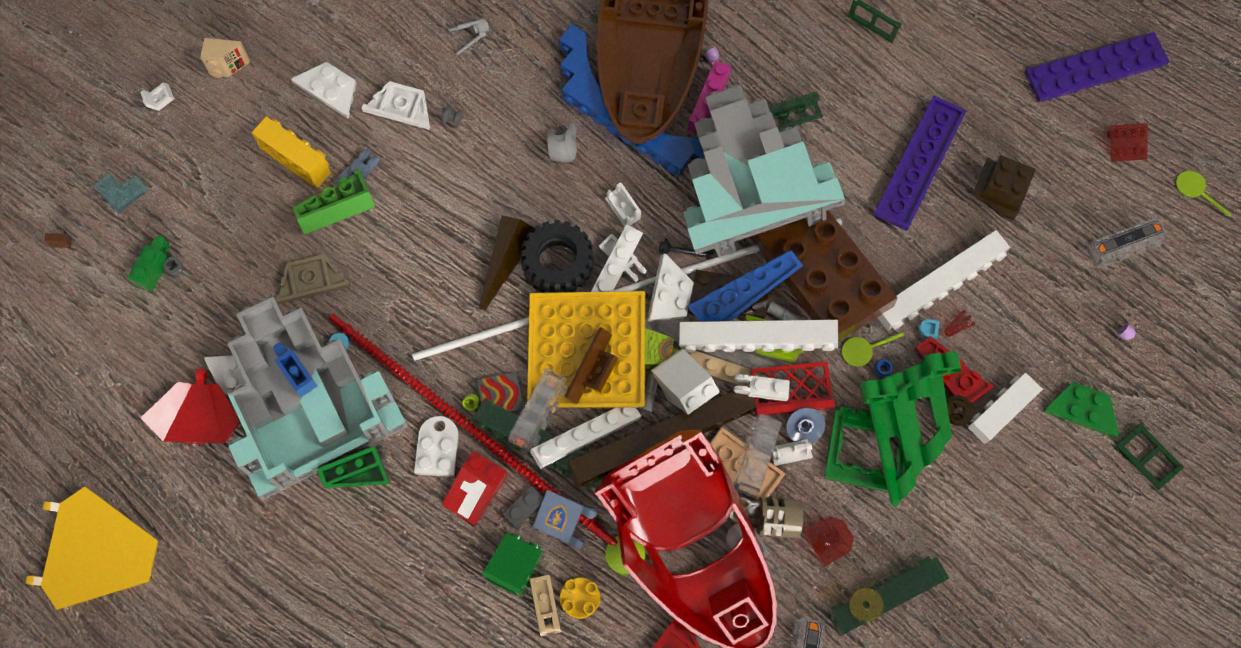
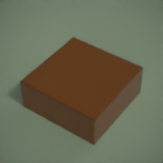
(58, 240)

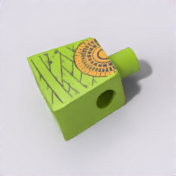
(657, 348)

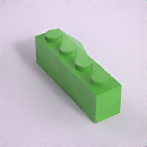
(334, 204)

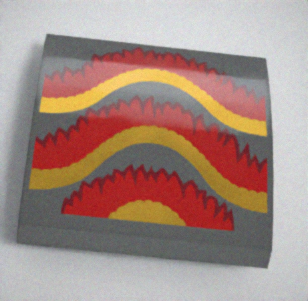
(501, 390)

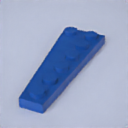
(742, 292)

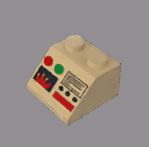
(223, 57)

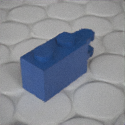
(294, 370)

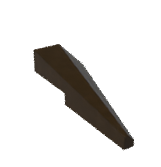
(504, 256)

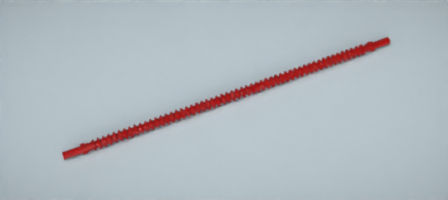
(347, 329)

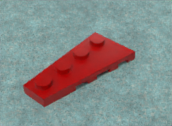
(963, 383)

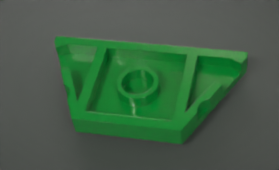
(1086, 408)

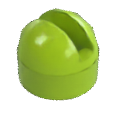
(466, 402)

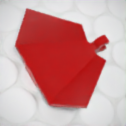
(193, 413)

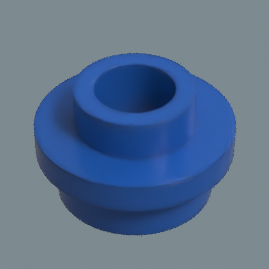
(885, 363)

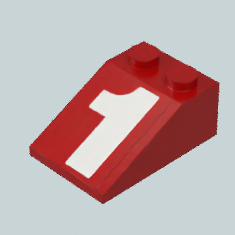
(474, 488)

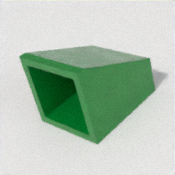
(513, 564)

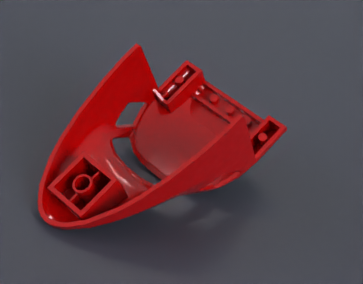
(672, 500)

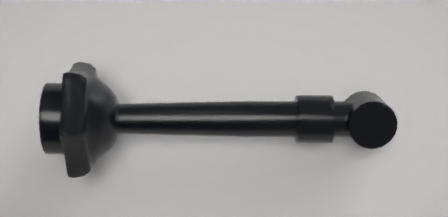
(665, 247)

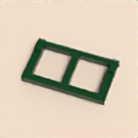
(871, 25)
(1140, 465)

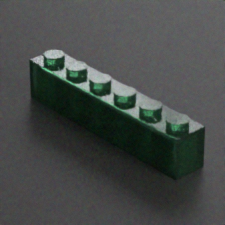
(894, 592)

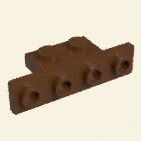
(594, 367)

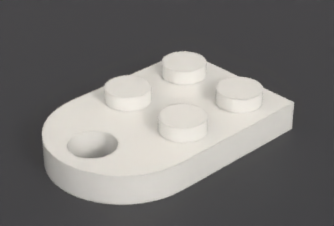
(437, 449)

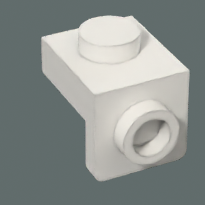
(158, 97)

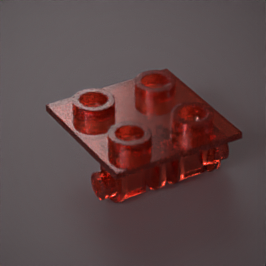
(1129, 142)

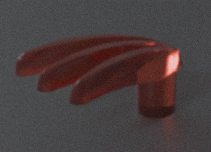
(953, 329)

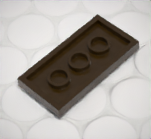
(707, 281)

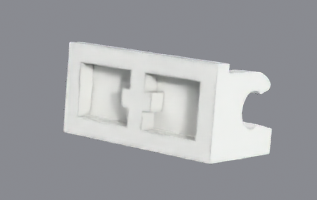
(623, 205)

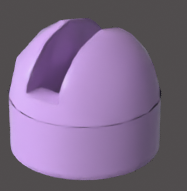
(712, 55)
(1126, 332)

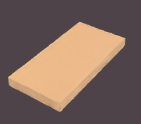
(730, 449)

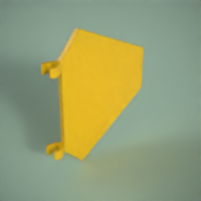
(93, 551)

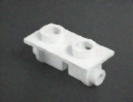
(792, 452)

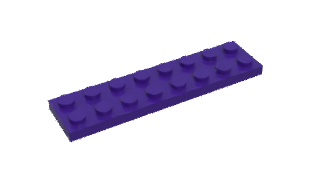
(1096, 67)
(919, 163)

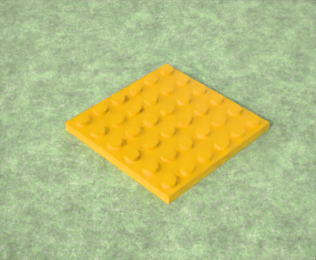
(564, 329)

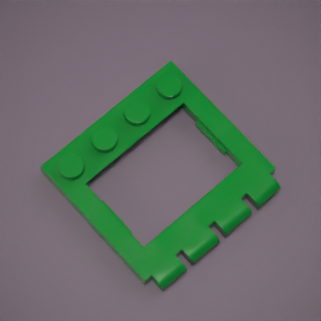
(850, 473)

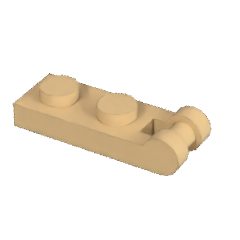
(545, 604)

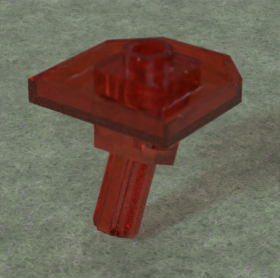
(830, 539)

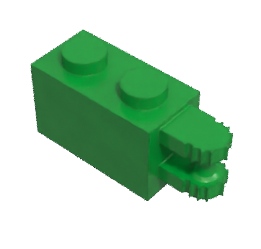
(149, 264)

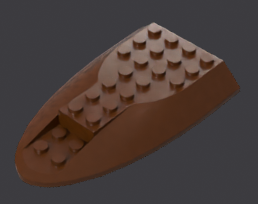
(647, 61)

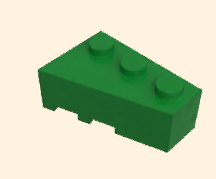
(355, 470)

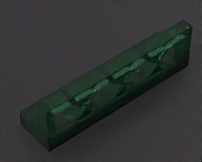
(796, 106)

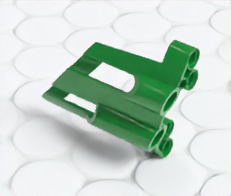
(895, 415)

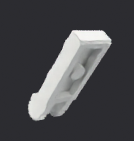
(607, 247)
(763, 387)

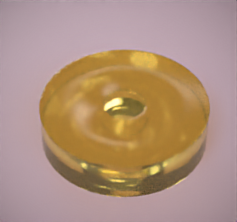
(875, 604)

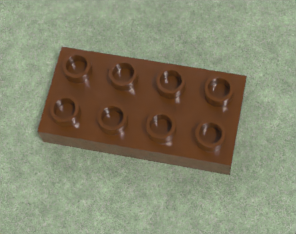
(834, 276)

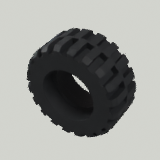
(557, 235)

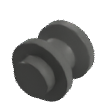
(449, 115)

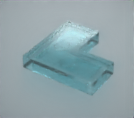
(121, 196)

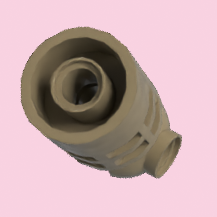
(773, 516)

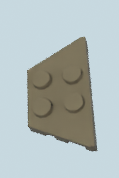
(310, 278)

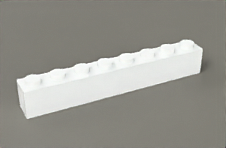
(944, 279)
(759, 335)

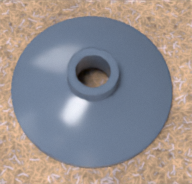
(812, 430)

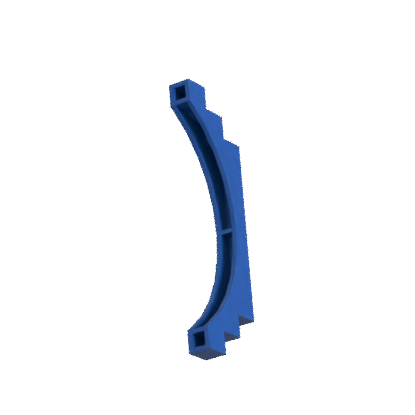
(585, 94)

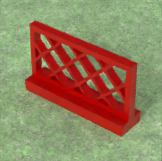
(790, 406)

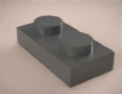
(523, 507)

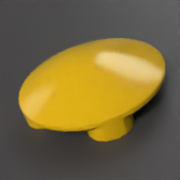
(579, 597)

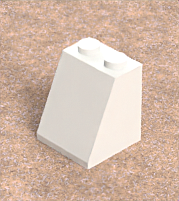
(684, 382)

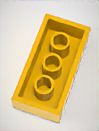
(292, 152)

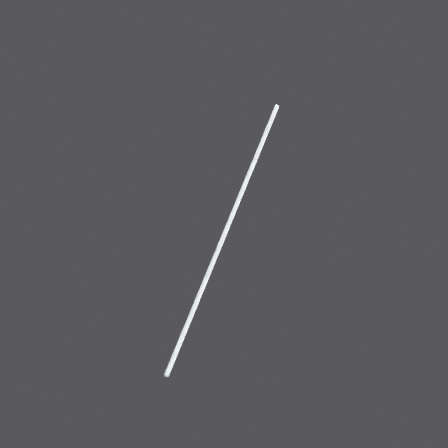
(632, 287)

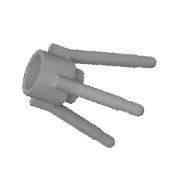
(478, 26)

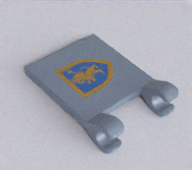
(560, 516)

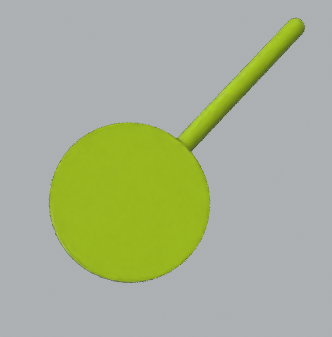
(1193, 185)
(859, 352)

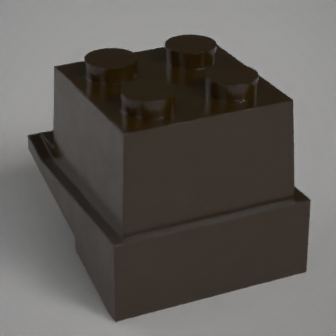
(1004, 185)

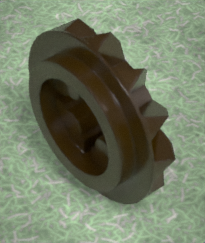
(967, 414)

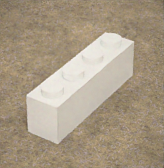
(1005, 408)

